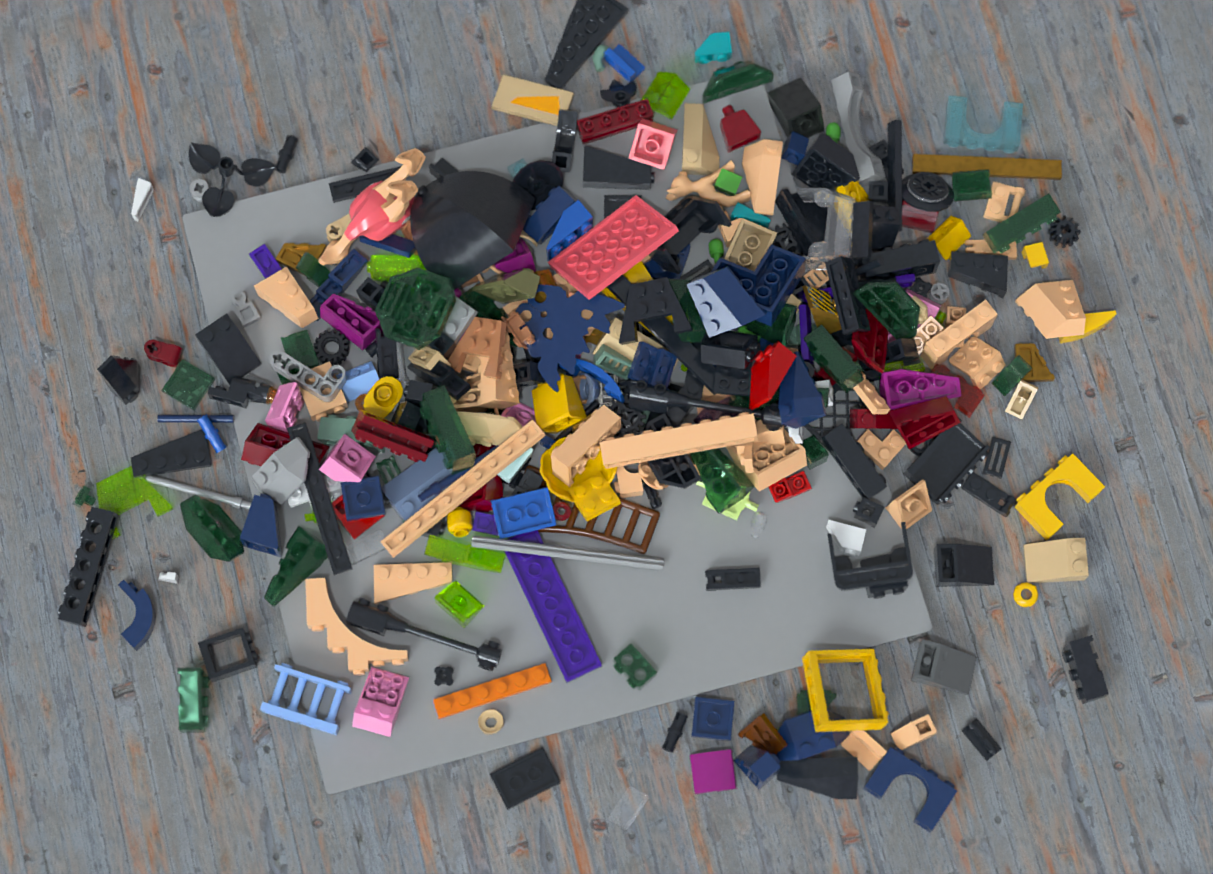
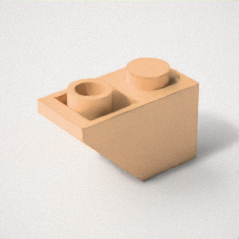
(914, 732)

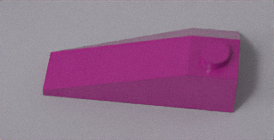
(910, 387)

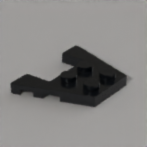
(652, 301)

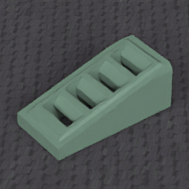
(602, 359)

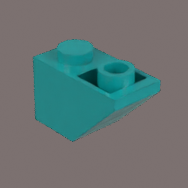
(715, 48)

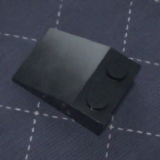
(228, 348)

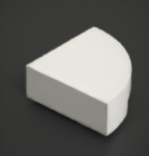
(170, 577)

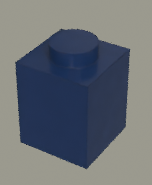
(794, 148)

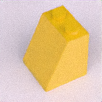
(559, 409)

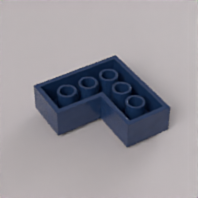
(771, 281)

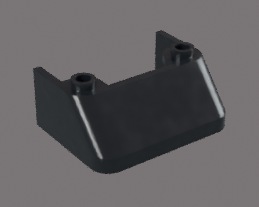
(692, 217)
(895, 572)

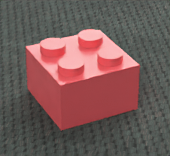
(652, 144)

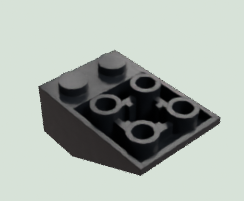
(410, 416)
(963, 565)

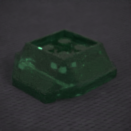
(404, 298)

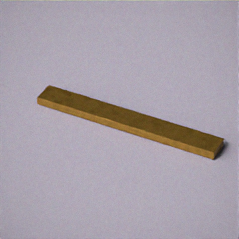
(997, 166)

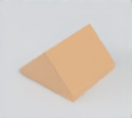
(911, 505)

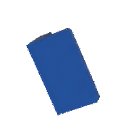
(624, 62)

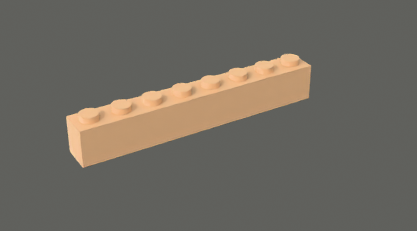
(679, 440)

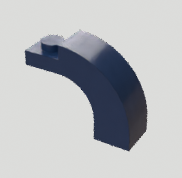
(144, 620)

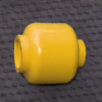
(459, 522)

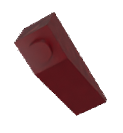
(866, 420)

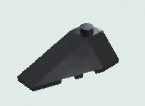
(825, 776)

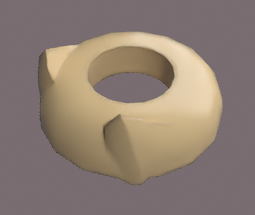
(490, 714)

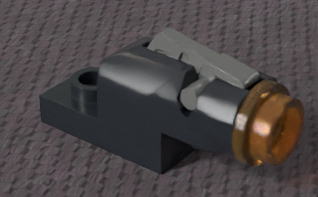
(243, 390)

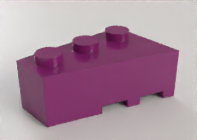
(350, 319)

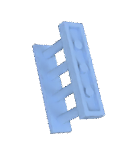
(310, 718)

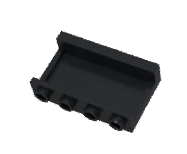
(804, 218)
(947, 462)

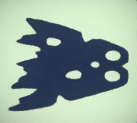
(567, 328)

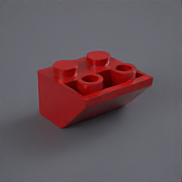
(355, 527)

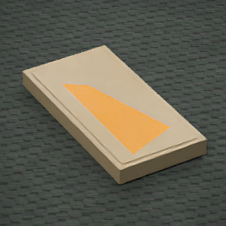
(531, 100)

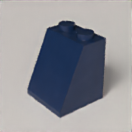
(261, 527)

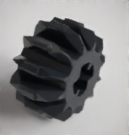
(1071, 232)

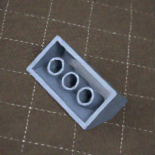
(414, 480)

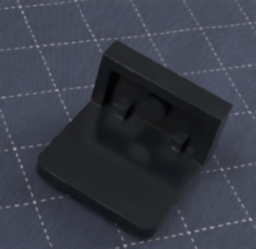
(733, 380)
(880, 591)

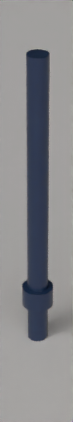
(436, 488)

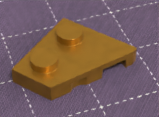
(291, 254)
(1031, 355)

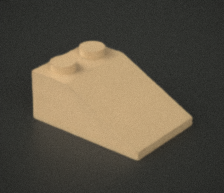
(1056, 561)

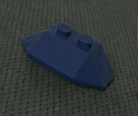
(804, 741)

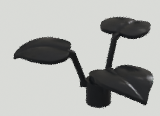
(216, 200)

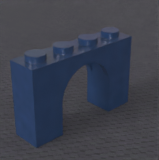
(938, 792)

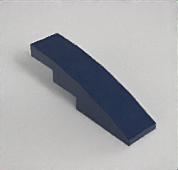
(339, 279)

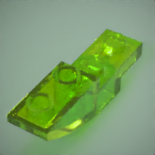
(464, 554)

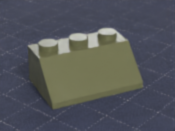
(510, 286)

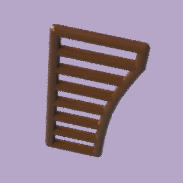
(606, 536)

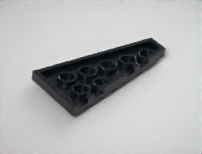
(585, 30)

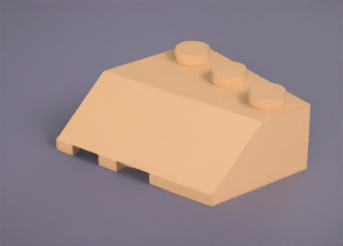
(1054, 308)
(773, 462)

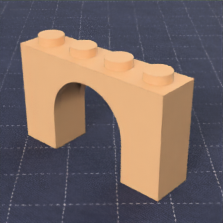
(974, 322)

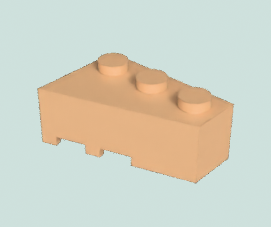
(287, 296)

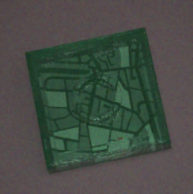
(188, 385)

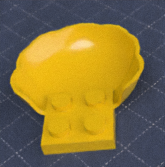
(589, 491)

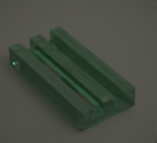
(385, 462)

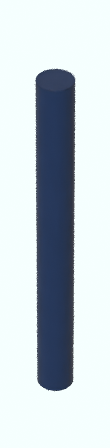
(193, 418)

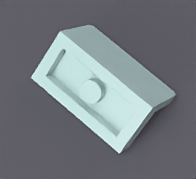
(511, 470)

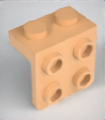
(978, 361)

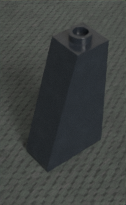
(614, 171)

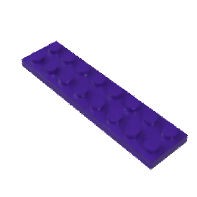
(553, 610)

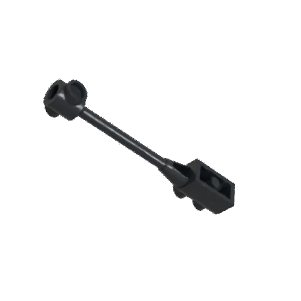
(659, 398)
(379, 620)

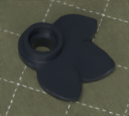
(619, 94)

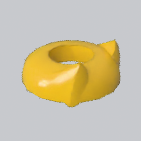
(1017, 594)

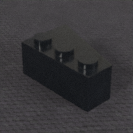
(980, 270)
(1085, 670)

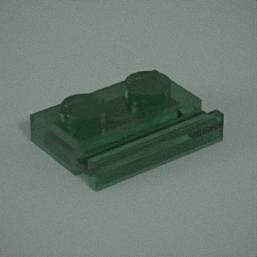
(300, 348)

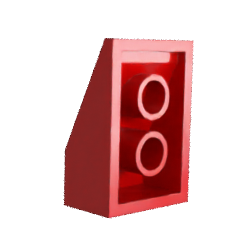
(768, 373)

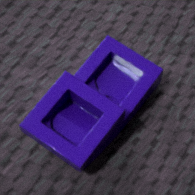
(485, 524)

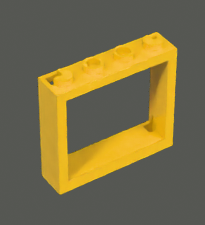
(816, 693)

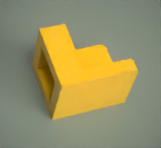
(1036, 255)

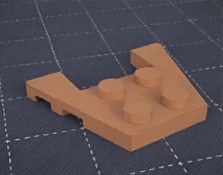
(482, 339)

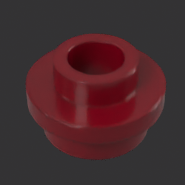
(561, 505)

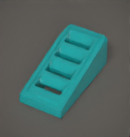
(747, 213)

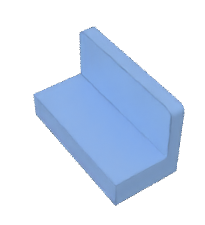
(359, 381)

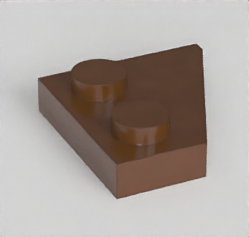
(764, 735)

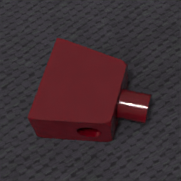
(738, 129)

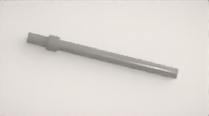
(237, 502)

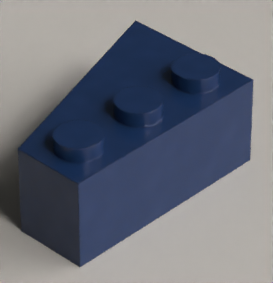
(547, 214)
(758, 765)

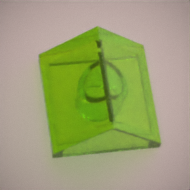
(666, 93)
(458, 603)

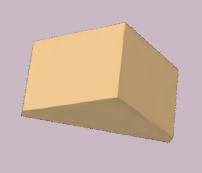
(1021, 399)

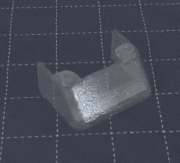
(838, 226)

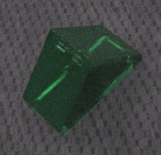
(815, 452)

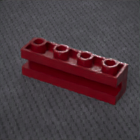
(613, 121)
(392, 436)

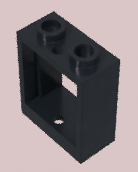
(730, 349)
(208, 660)

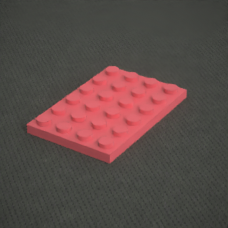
(613, 247)

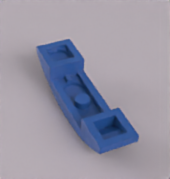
(611, 387)

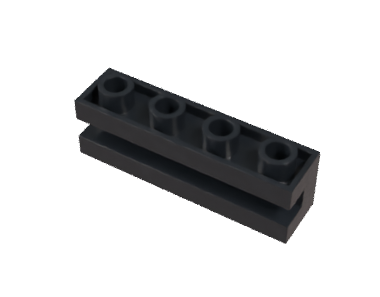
(853, 462)

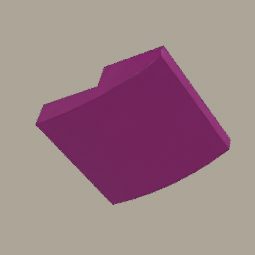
(713, 771)

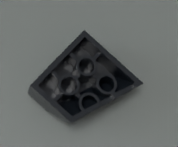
(827, 165)

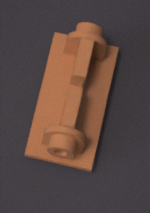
(521, 336)

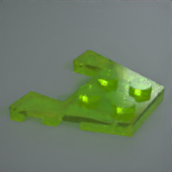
(124, 492)

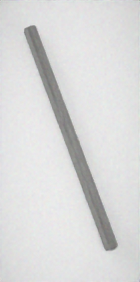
(567, 552)

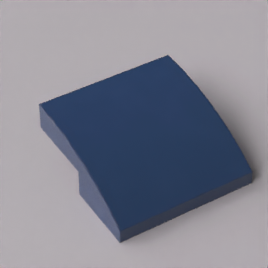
(652, 365)

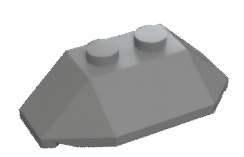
(283, 471)

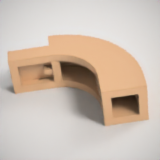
(766, 437)

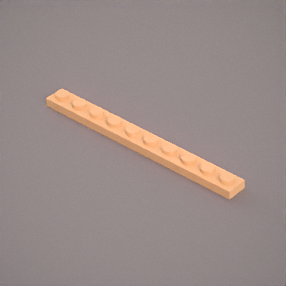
(462, 488)

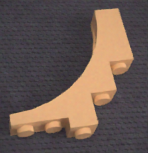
(339, 638)

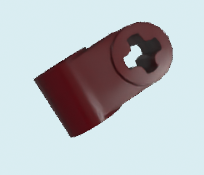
(166, 353)

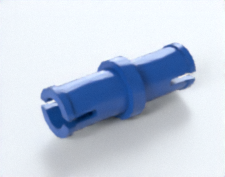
(211, 433)

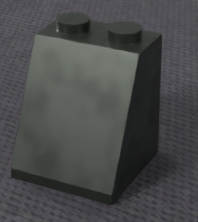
(797, 109)

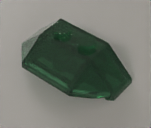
(735, 79)
(891, 307)
(212, 528)

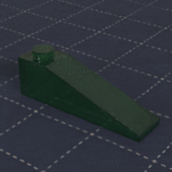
(303, 558)

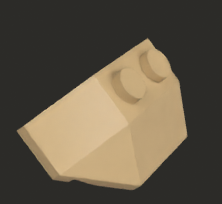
(488, 428)

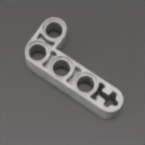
(306, 373)

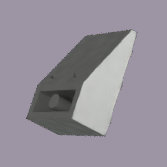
(943, 667)

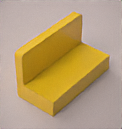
(950, 236)

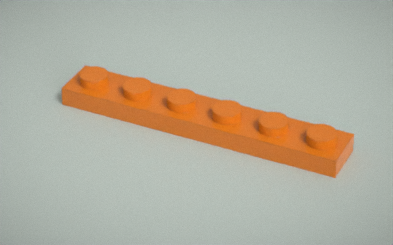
(492, 691)

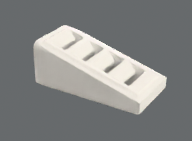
(142, 196)

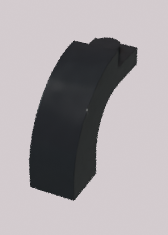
(565, 139)

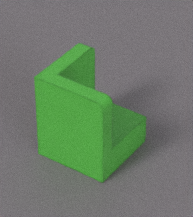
(728, 182)

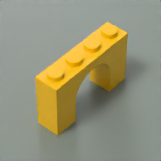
(1069, 472)

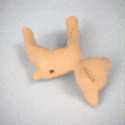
(682, 186)

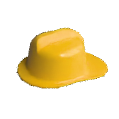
(383, 396)

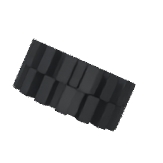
(327, 337)

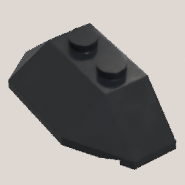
(674, 470)

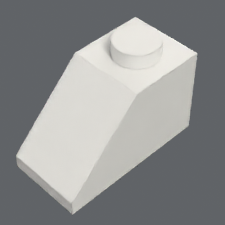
(847, 537)

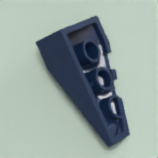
(799, 397)

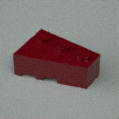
(924, 420)

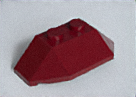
(872, 345)

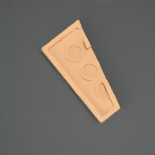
(403, 579)

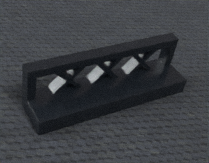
(841, 283)

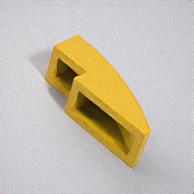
(1093, 323)

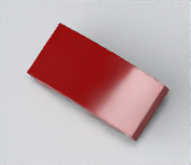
(790, 487)

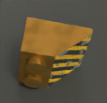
(822, 309)

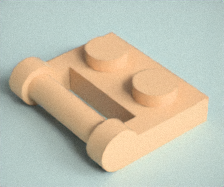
(997, 204)

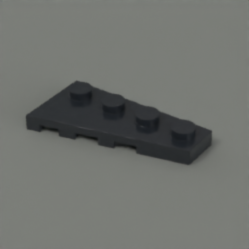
(178, 455)

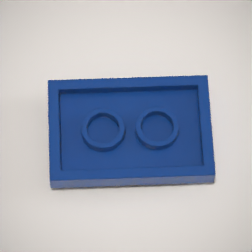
(523, 512)

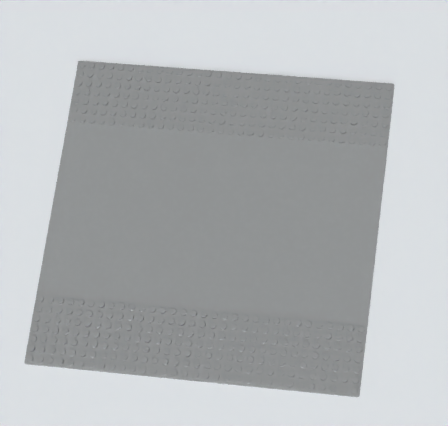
(683, 631)

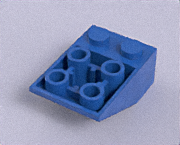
(572, 225)

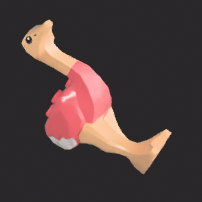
(379, 208)

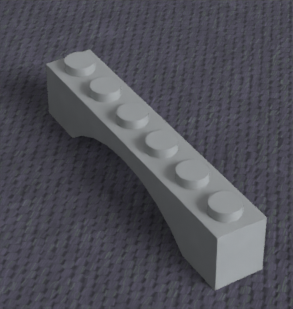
(848, 94)

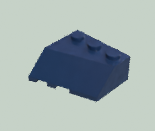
(723, 301)

